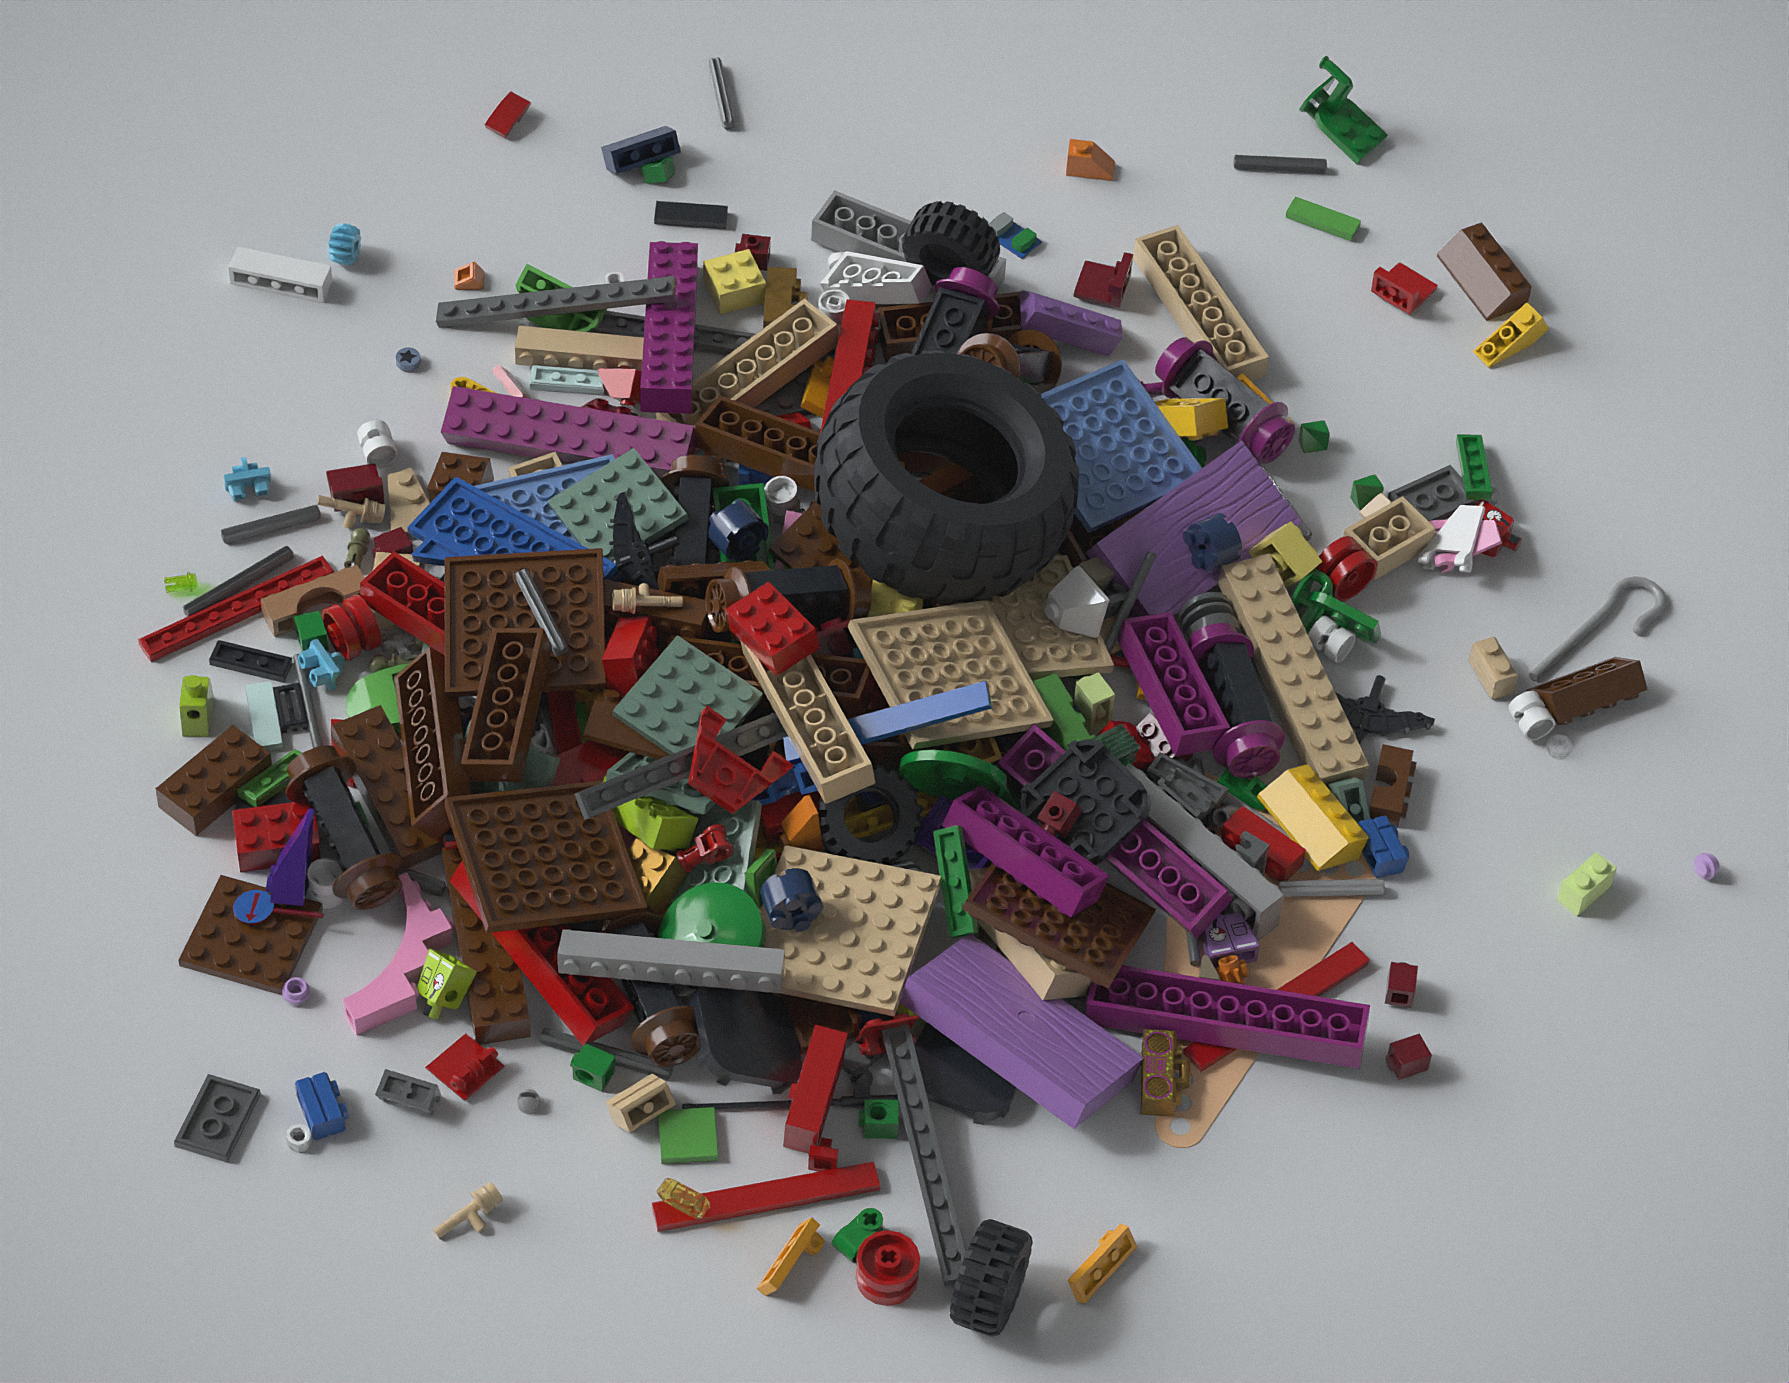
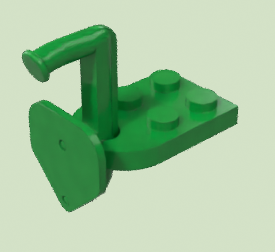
(1340, 117)
(1323, 604)

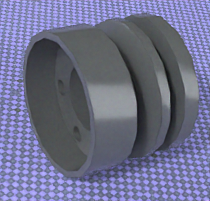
(1206, 610)

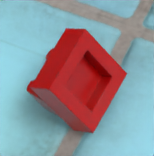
(823, 1156)

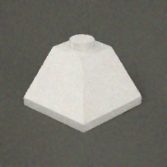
(1077, 604)

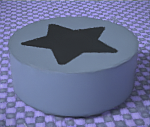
(408, 359)

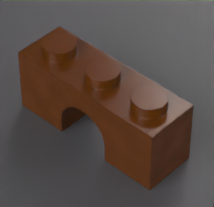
(1394, 769)

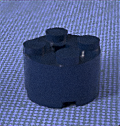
(737, 531)
(1213, 542)
(791, 900)

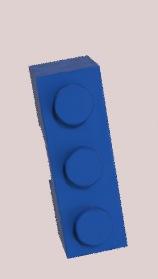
(795, 780)

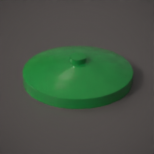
(950, 773)
(714, 915)

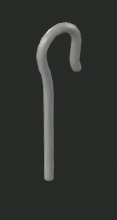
(1601, 614)

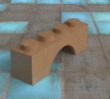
(282, 607)

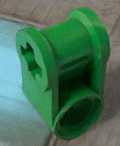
(853, 1234)

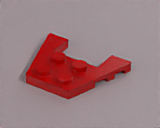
(725, 775)

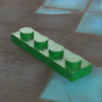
(1474, 467)
(955, 880)

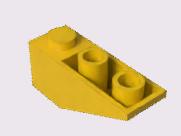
(1512, 336)

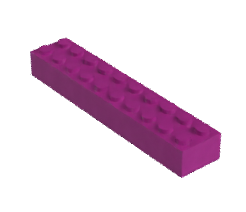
(670, 331)
(573, 432)
(1144, 857)
(1233, 1015)

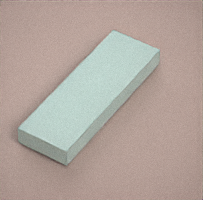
(566, 380)
(264, 715)

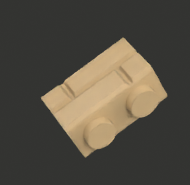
(1493, 668)
(640, 1103)

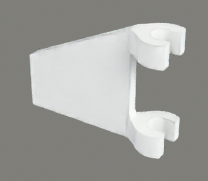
(1455, 536)

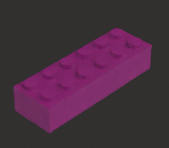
(1172, 683)
(1026, 851)

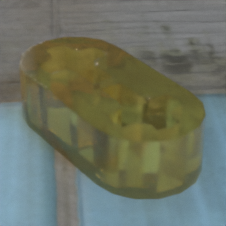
(683, 1198)

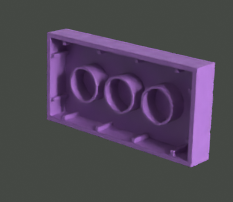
(1227, 485)
(1029, 1041)

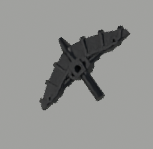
(631, 553)
(1371, 716)

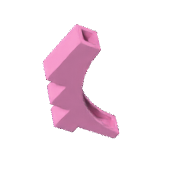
(394, 989)

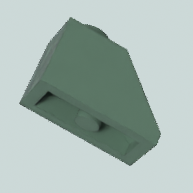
(1352, 796)

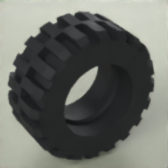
(949, 238)
(903, 831)
(991, 1277)

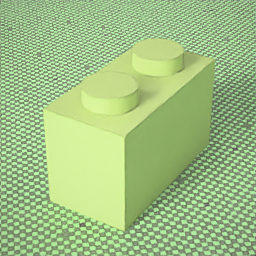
(1095, 702)
(1586, 884)

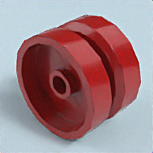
(1347, 567)
(351, 627)
(887, 1268)

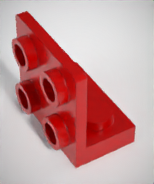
(1402, 287)

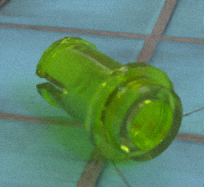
(183, 582)

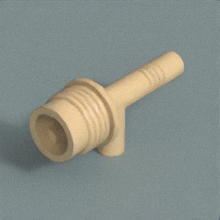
(369, 512)
(627, 600)
(484, 1199)

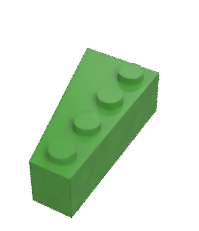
(1067, 723)

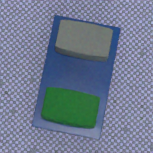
(1013, 236)

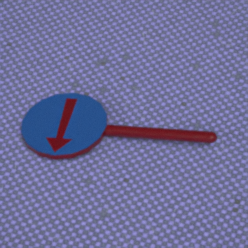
(255, 907)

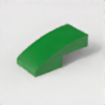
(1243, 788)

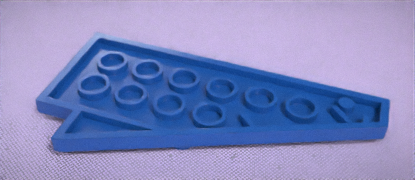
(475, 523)

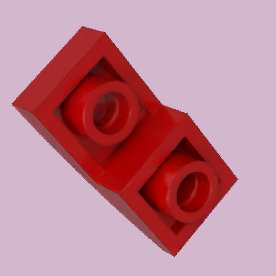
(507, 113)

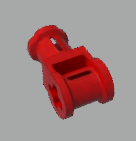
(706, 848)

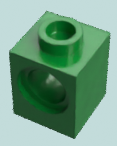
(310, 627)
(593, 1067)
(881, 1109)

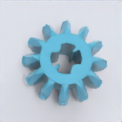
(344, 244)

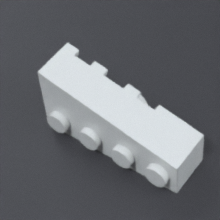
(878, 279)

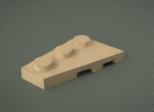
(405, 499)

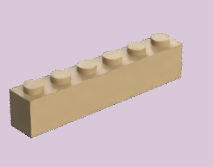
(577, 349)

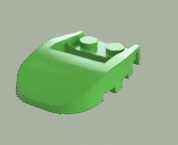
(374, 691)

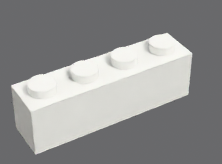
(280, 274)

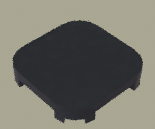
(1103, 788)
(746, 1037)
(960, 1079)

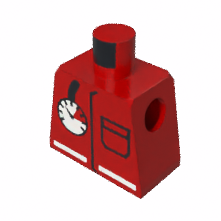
(1504, 524)

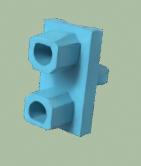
(245, 476)
(325, 664)

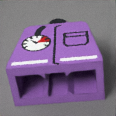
(1228, 937)

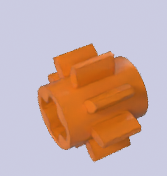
(1232, 969)

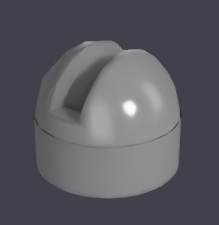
(528, 1101)

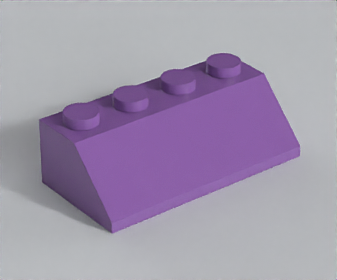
(1070, 323)

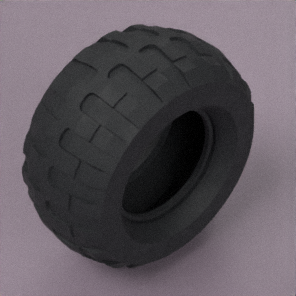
(919, 537)

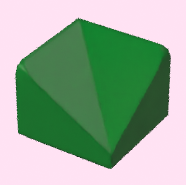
(658, 171)
(1314, 436)
(1365, 490)

